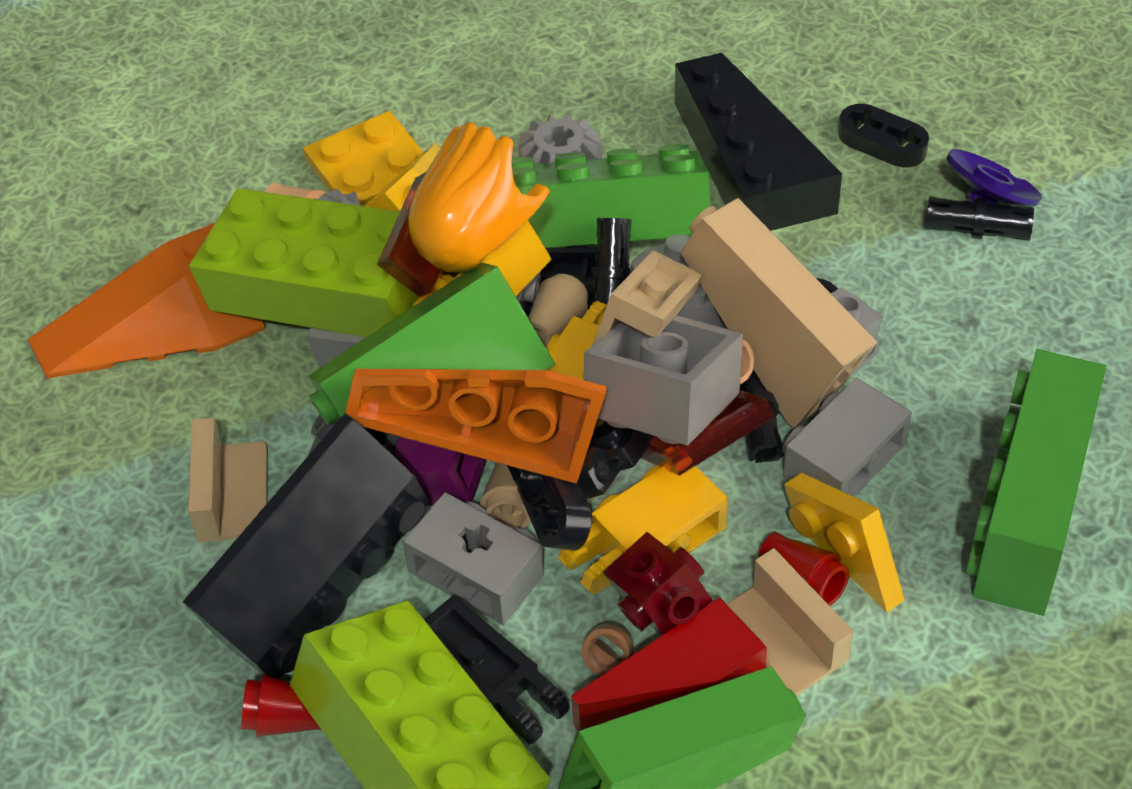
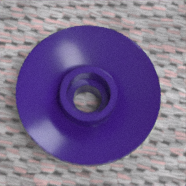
(992, 180)

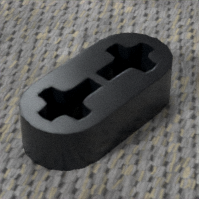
(883, 135)

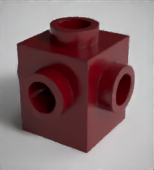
(657, 585)

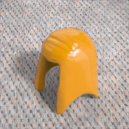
(469, 200)

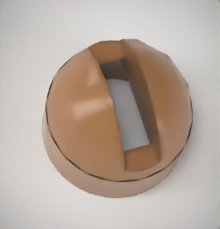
(600, 656)

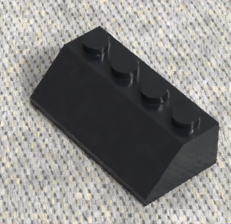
(308, 549)

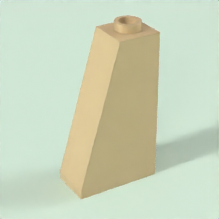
(797, 329)

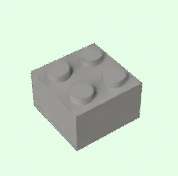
(668, 382)

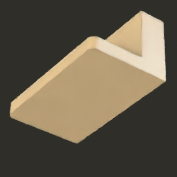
(650, 296)
(224, 483)
(794, 623)

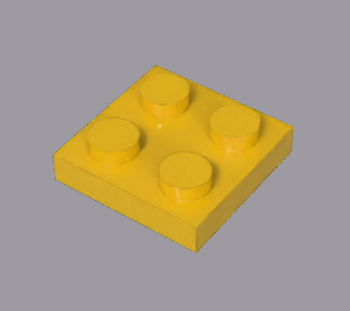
(363, 156)

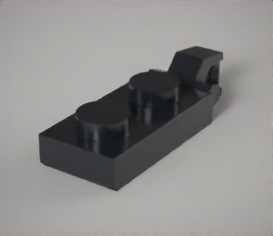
(608, 454)

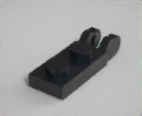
(496, 667)

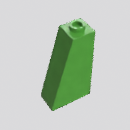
(460, 326)
(690, 739)

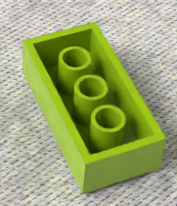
(301, 263)
(406, 708)

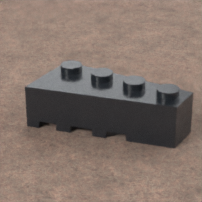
(753, 146)

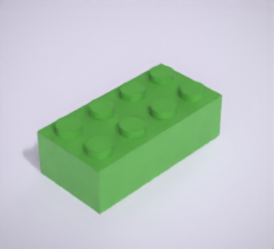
(653, 190)
(1035, 481)

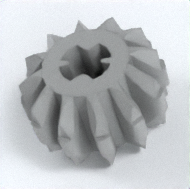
(559, 137)

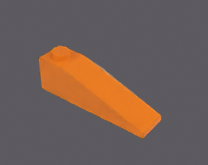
(141, 315)
(503, 416)

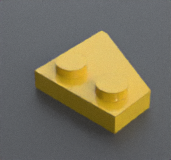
(849, 529)

